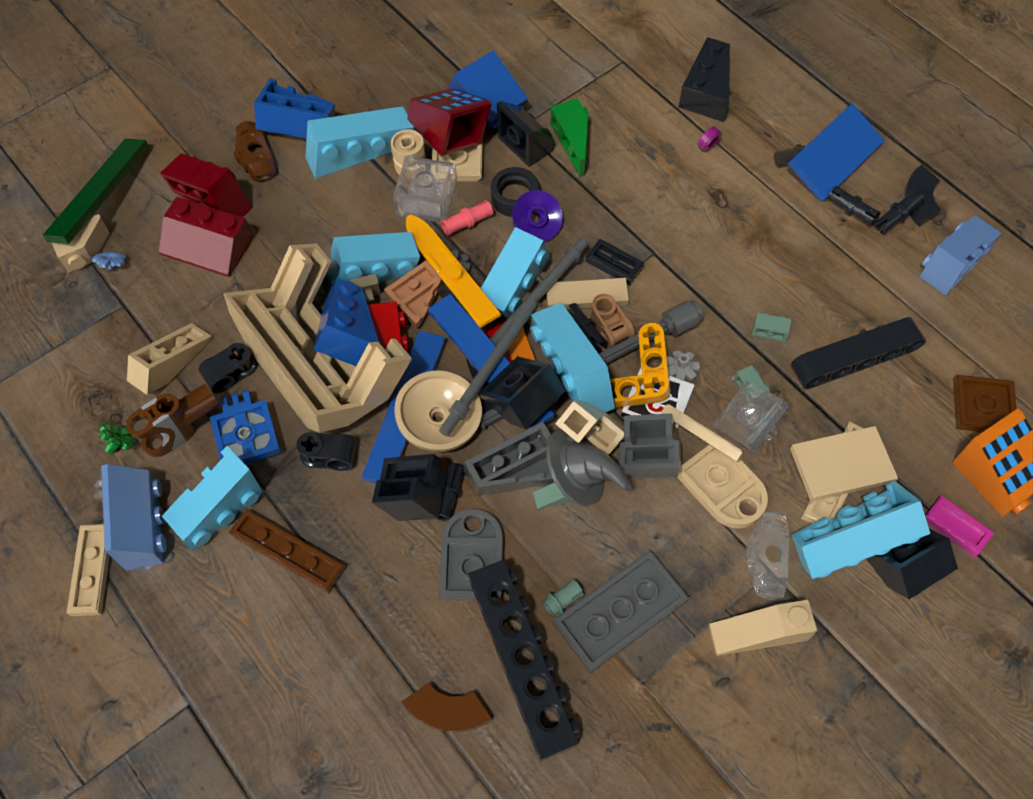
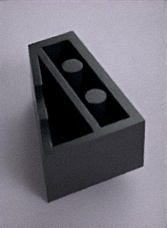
(708, 81)

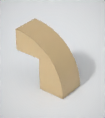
(589, 422)

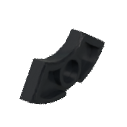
(925, 183)

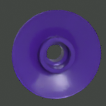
(546, 209)

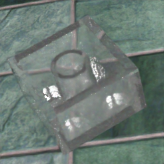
(425, 189)

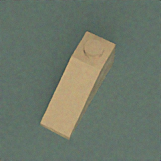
(165, 358)
(764, 628)

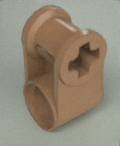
(613, 324)

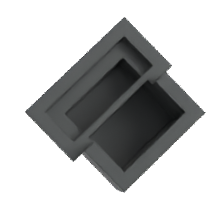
(650, 446)

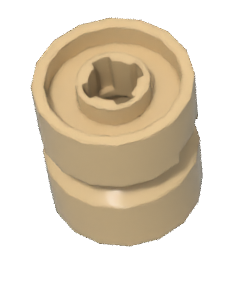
(406, 144)

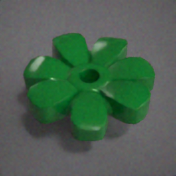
(116, 437)

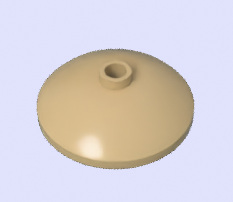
(432, 396)

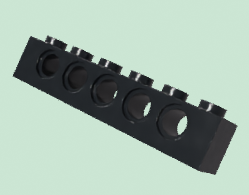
(545, 741)

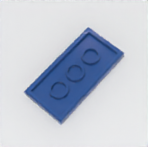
(836, 152)

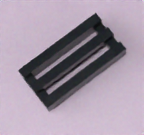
(612, 264)

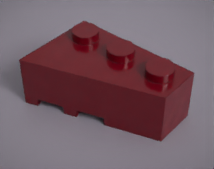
(206, 184)

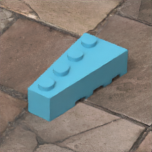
(572, 357)
(861, 531)

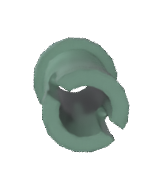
(558, 601)

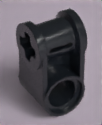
(226, 368)
(327, 451)

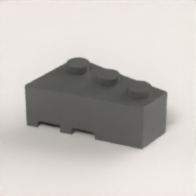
(511, 464)

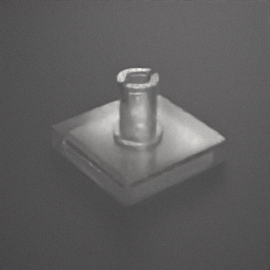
(751, 416)

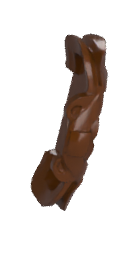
(259, 164)

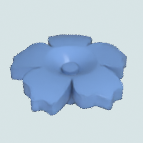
(109, 259)

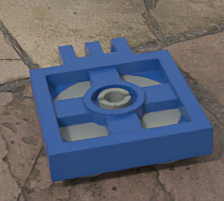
(245, 429)

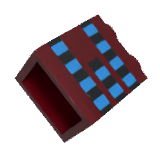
(450, 119)

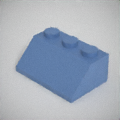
(132, 516)

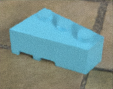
(379, 254)
(213, 501)

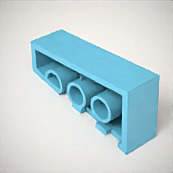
(352, 138)

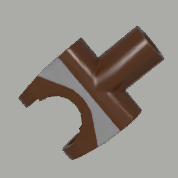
(171, 419)

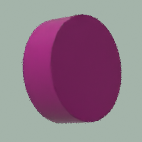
(709, 139)

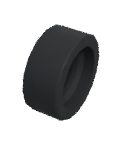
(507, 177)

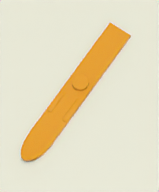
(451, 272)

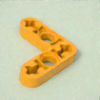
(649, 375)

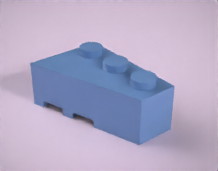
(959, 254)

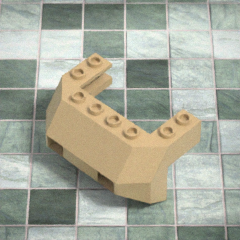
(281, 334)

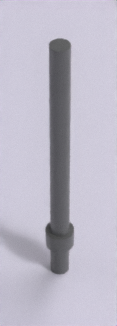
(461, 407)

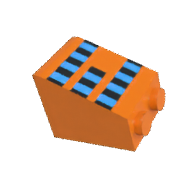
(1001, 463)

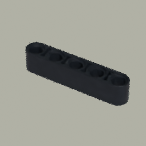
(858, 352)

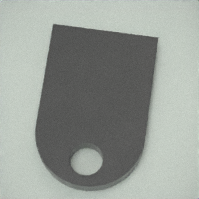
(467, 552)

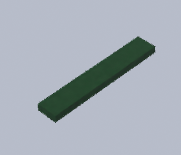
(95, 191)

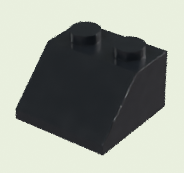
(522, 133)
(523, 391)
(916, 565)

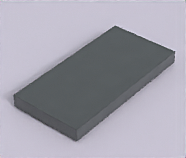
(620, 611)

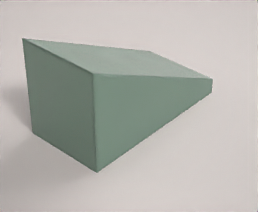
(549, 496)

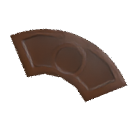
(445, 711)

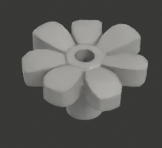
(682, 367)

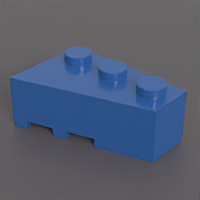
(288, 112)
(345, 323)

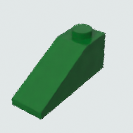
(570, 126)

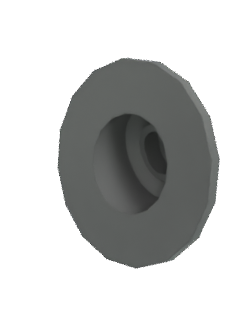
(581, 468)

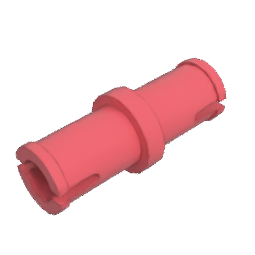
(466, 217)

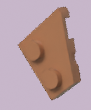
(415, 292)

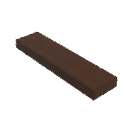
(287, 551)

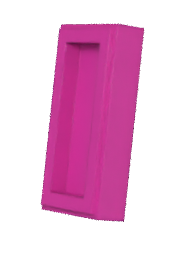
(958, 526)

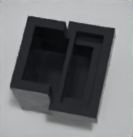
(410, 487)

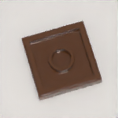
(982, 401)

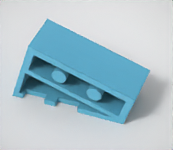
(515, 271)

